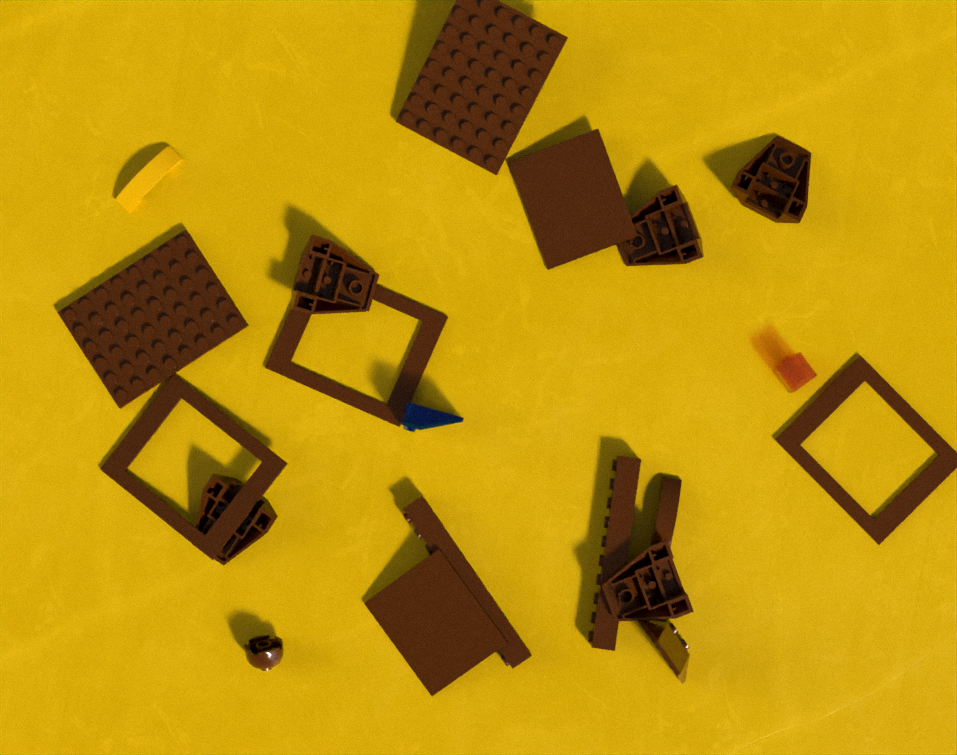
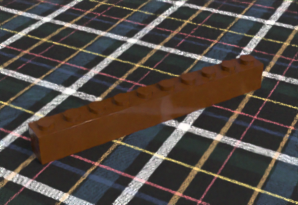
(436, 536)
(615, 545)

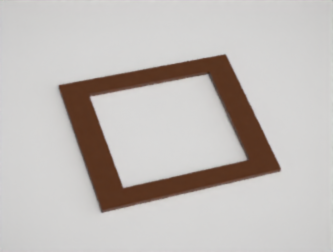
(410, 374)
(824, 406)
(242, 503)

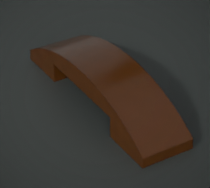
(666, 510)

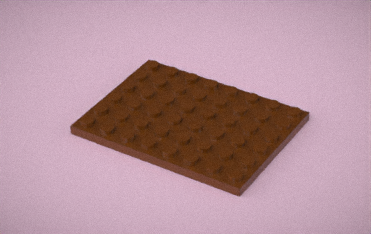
(481, 80)
(153, 319)

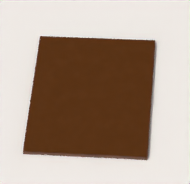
(573, 199)
(436, 622)

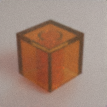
(794, 372)

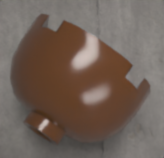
(264, 652)

